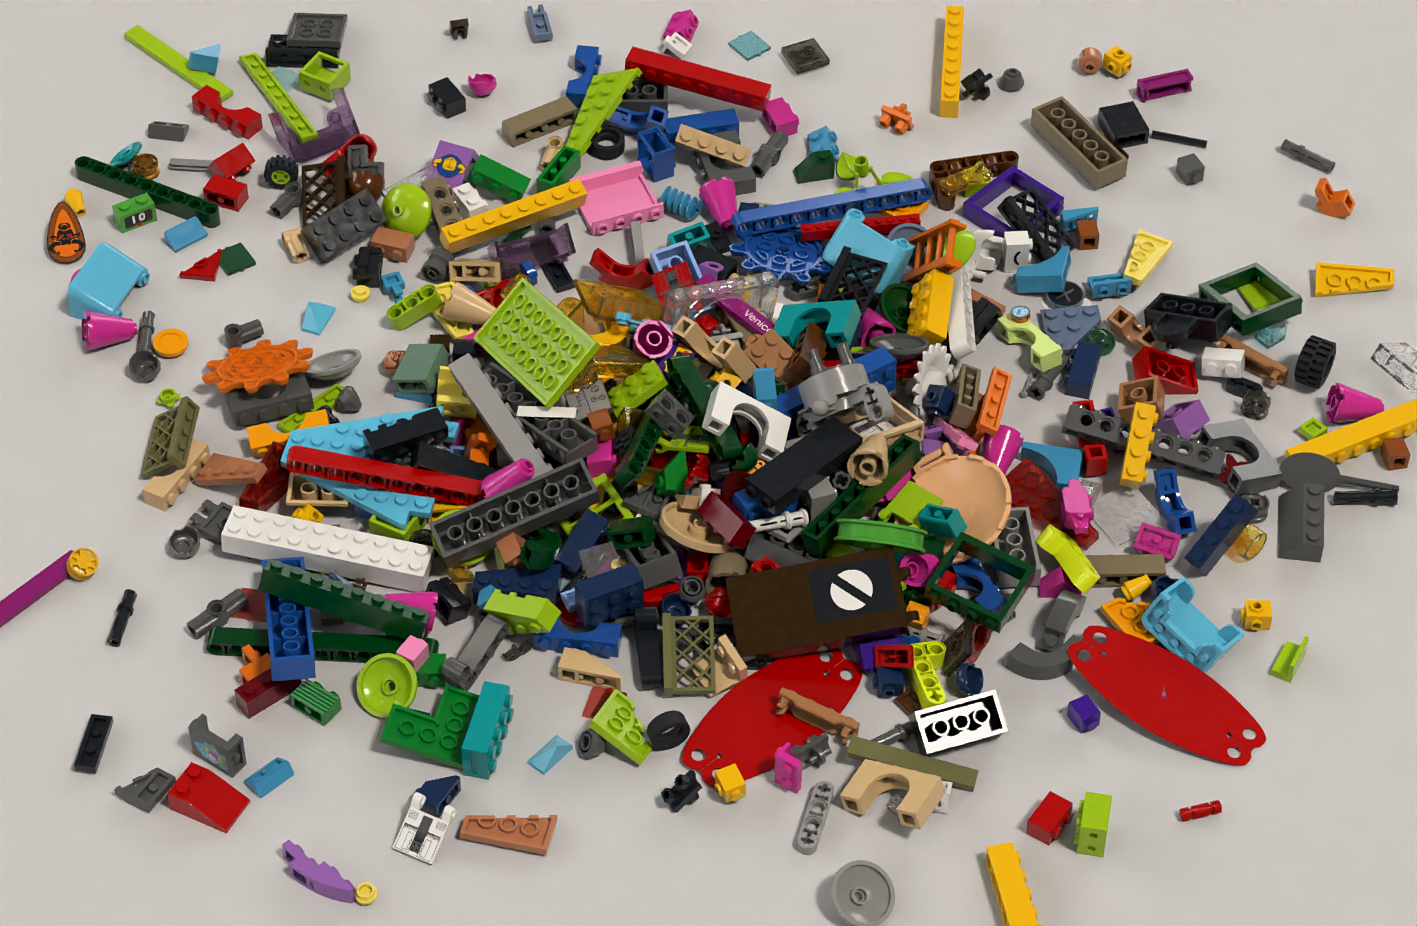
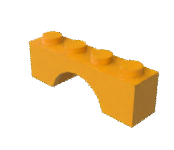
(262, 435)

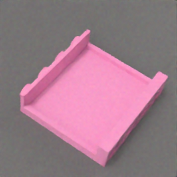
(617, 198)

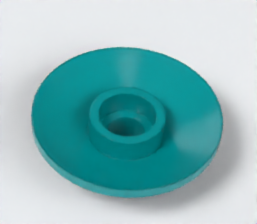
(126, 155)

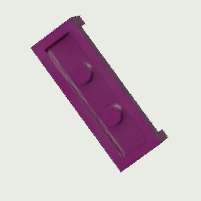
(1164, 84)

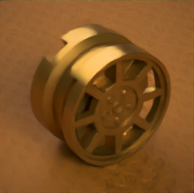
(146, 166)

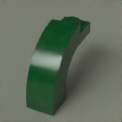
(540, 549)

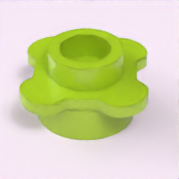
(168, 397)

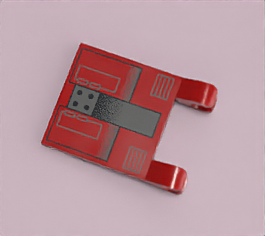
(671, 279)

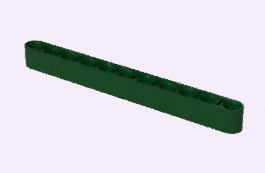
(327, 646)

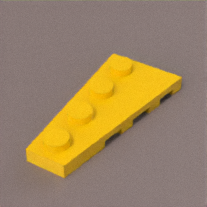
(1347, 279)

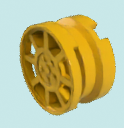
(82, 564)

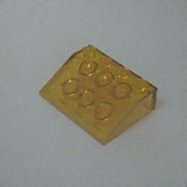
(605, 300)

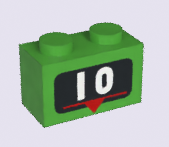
(134, 212)

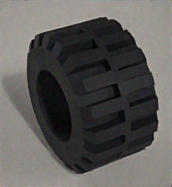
(1315, 362)

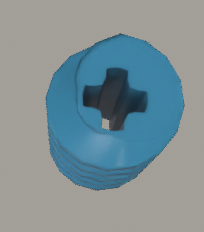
(680, 204)

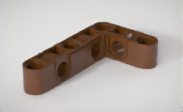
(996, 162)

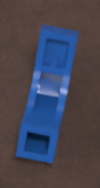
(634, 121)
(1170, 504)

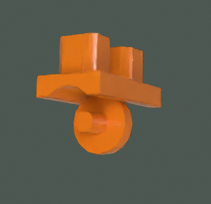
(897, 115)

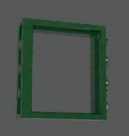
(1246, 324)
(992, 557)

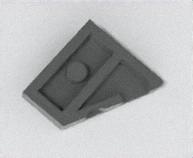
(647, 502)
(147, 789)

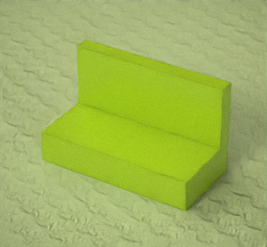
(1289, 660)

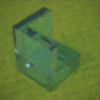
(1270, 336)

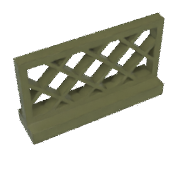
(178, 442)
(670, 651)

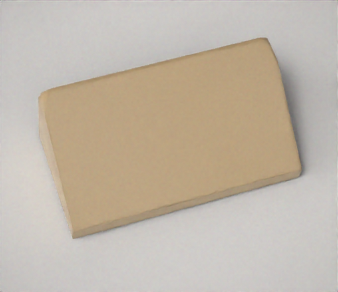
(688, 501)

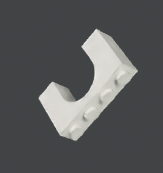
(770, 423)

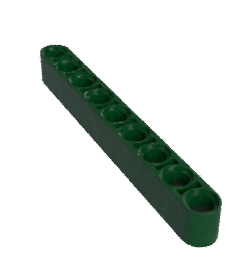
(133, 185)
(642, 443)

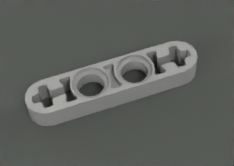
(815, 817)

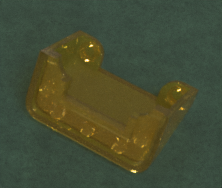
(609, 362)

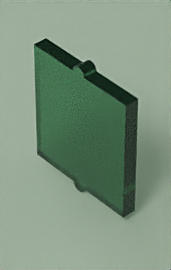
(236, 259)

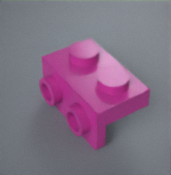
(683, 23)
(1157, 541)
(787, 769)

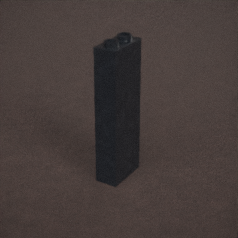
(802, 465)

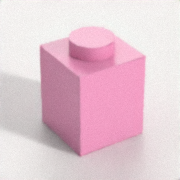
(414, 651)

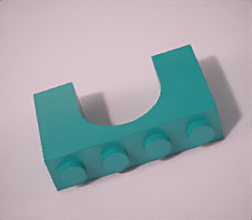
(841, 315)

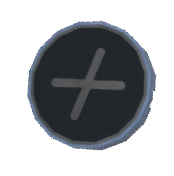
(1071, 296)

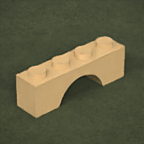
(715, 146)
(163, 490)

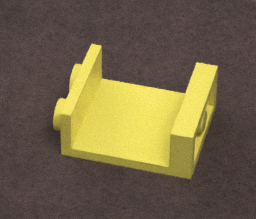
(450, 396)

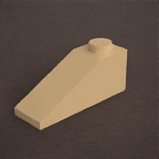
(474, 270)
(584, 669)

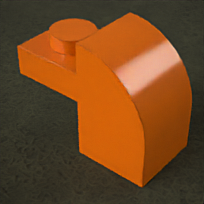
(1333, 203)
(479, 447)
(254, 663)

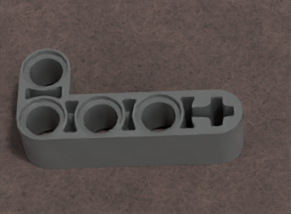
(476, 654)

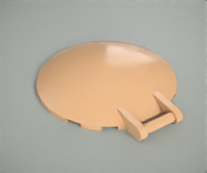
(972, 487)

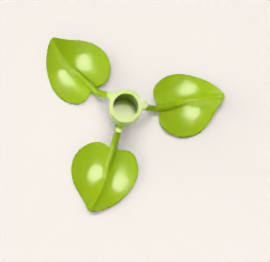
(858, 166)

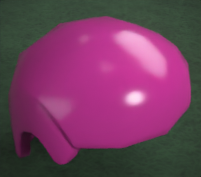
(482, 84)

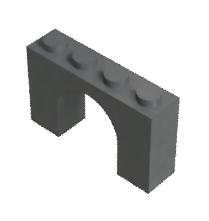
(743, 177)
(250, 410)
(1238, 437)

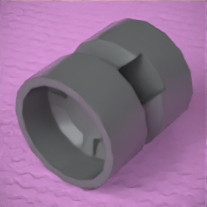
(437, 266)

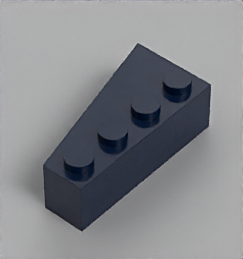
(523, 581)

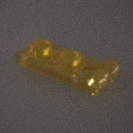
(965, 179)

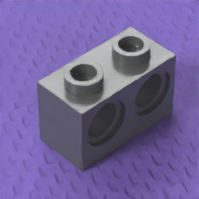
(669, 414)

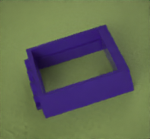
(1012, 176)

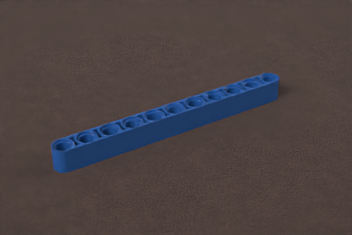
(830, 206)

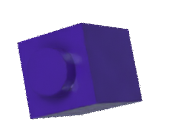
(1084, 714)

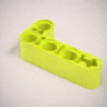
(1069, 557)
(923, 677)

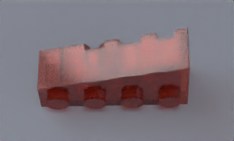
(271, 486)

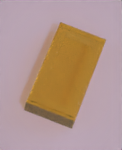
(459, 574)

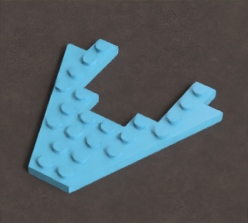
(348, 440)

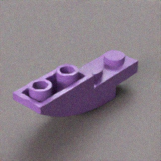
(317, 878)

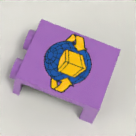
(453, 162)

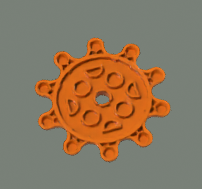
(258, 366)

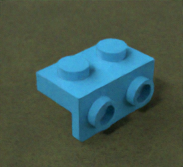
(823, 140)
(1109, 285)

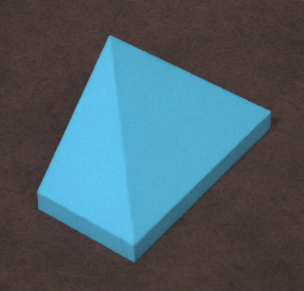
(317, 317)
(550, 754)

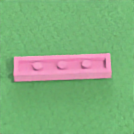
(956, 435)

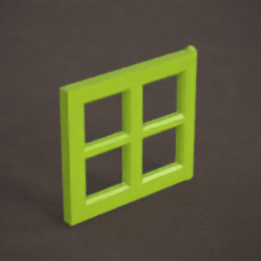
(615, 499)

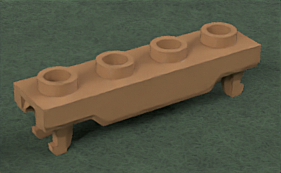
(1257, 363)
(817, 715)

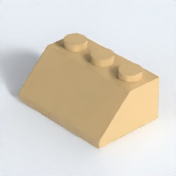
(304, 492)

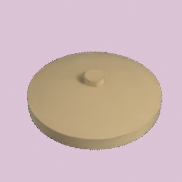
(689, 529)

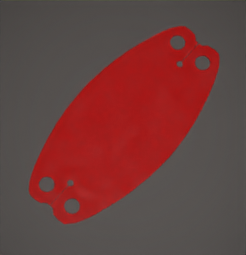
(1196, 706)
(745, 719)

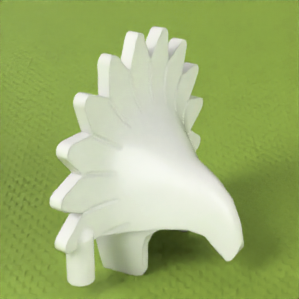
(986, 254)
(933, 370)

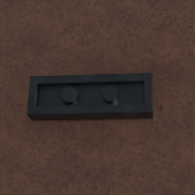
(93, 743)

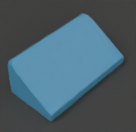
(185, 234)
(269, 777)

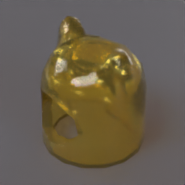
(1245, 544)

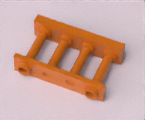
(927, 239)
(989, 407)

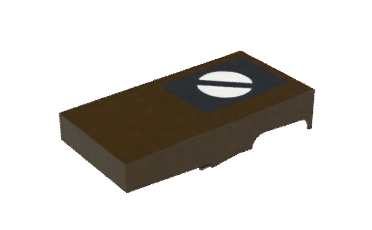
(818, 605)

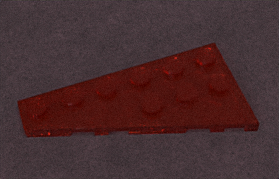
(1044, 500)

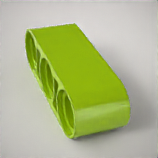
(414, 307)

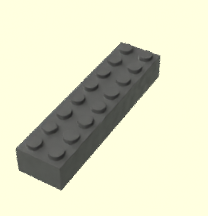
(515, 510)

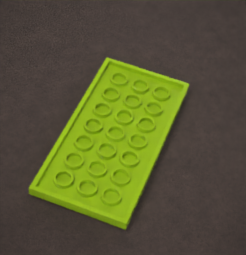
(536, 342)

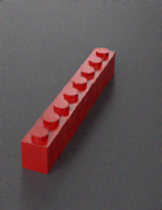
(699, 79)

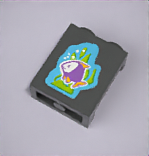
(224, 755)

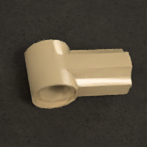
(554, 144)
(295, 243)

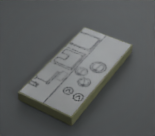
(588, 400)

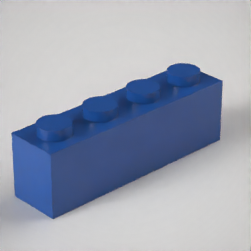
(707, 122)

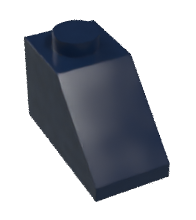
(439, 794)

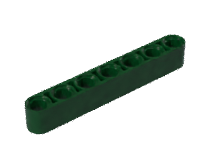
(697, 397)

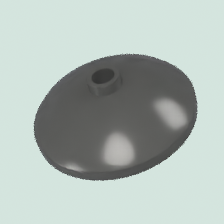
(900, 345)

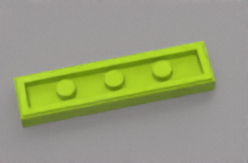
(328, 398)

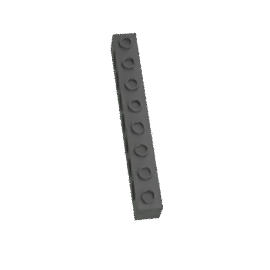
(1171, 456)

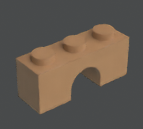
(1126, 326)

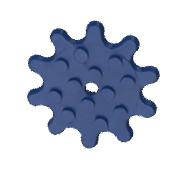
(797, 261)

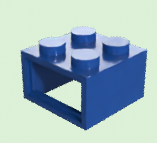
(655, 147)

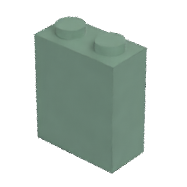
(420, 368)

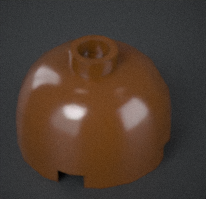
(363, 179)

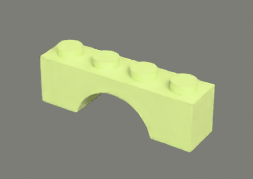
(1044, 351)

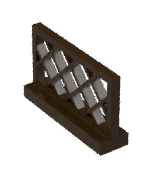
(340, 189)

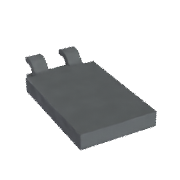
(215, 523)

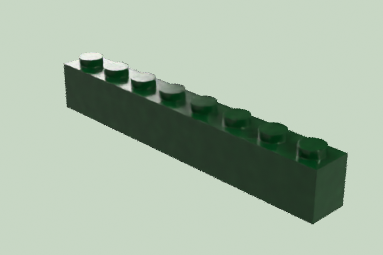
(859, 499)
(343, 600)

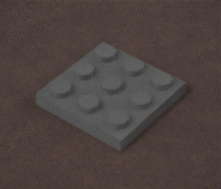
(317, 30)

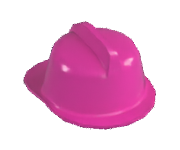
(921, 567)

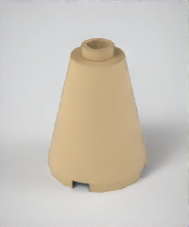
(467, 306)
(869, 461)

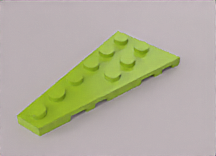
(598, 105)

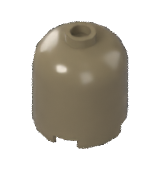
(724, 566)

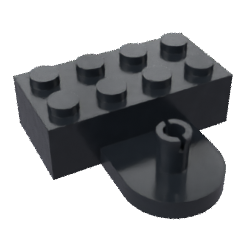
(1184, 317)

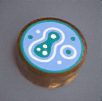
(1020, 314)

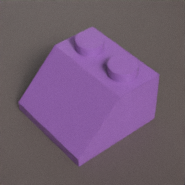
(1183, 419)

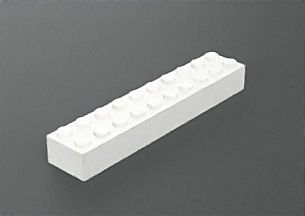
(328, 548)

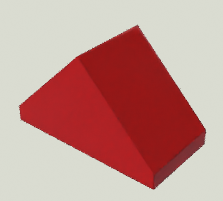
(894, 655)

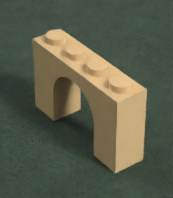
(720, 354)
(877, 777)

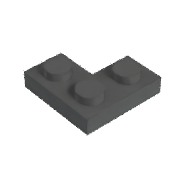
(359, 161)

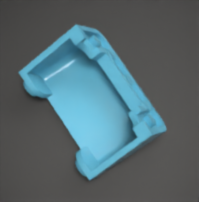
(870, 244)
(104, 282)
(1186, 629)

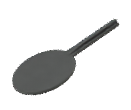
(1318, 469)

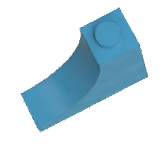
(1044, 276)
(1058, 462)

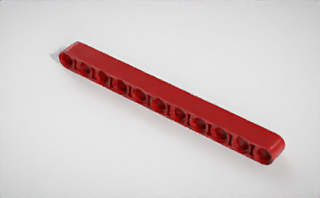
(384, 475)

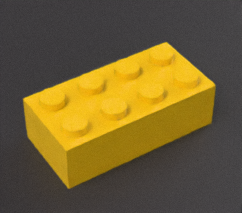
(931, 307)

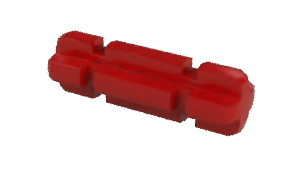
(1200, 810)

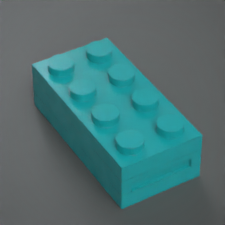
(487, 730)

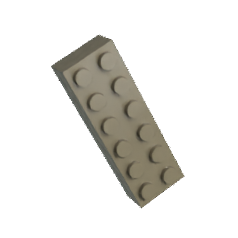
(1079, 142)

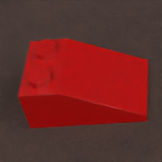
(1174, 372)
(207, 798)

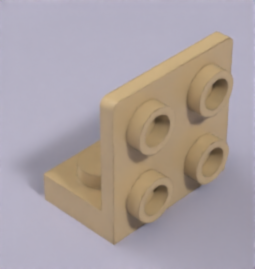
(728, 667)

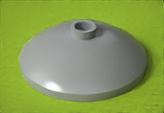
(334, 364)
(874, 892)

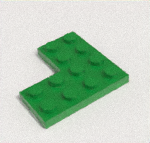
(437, 736)

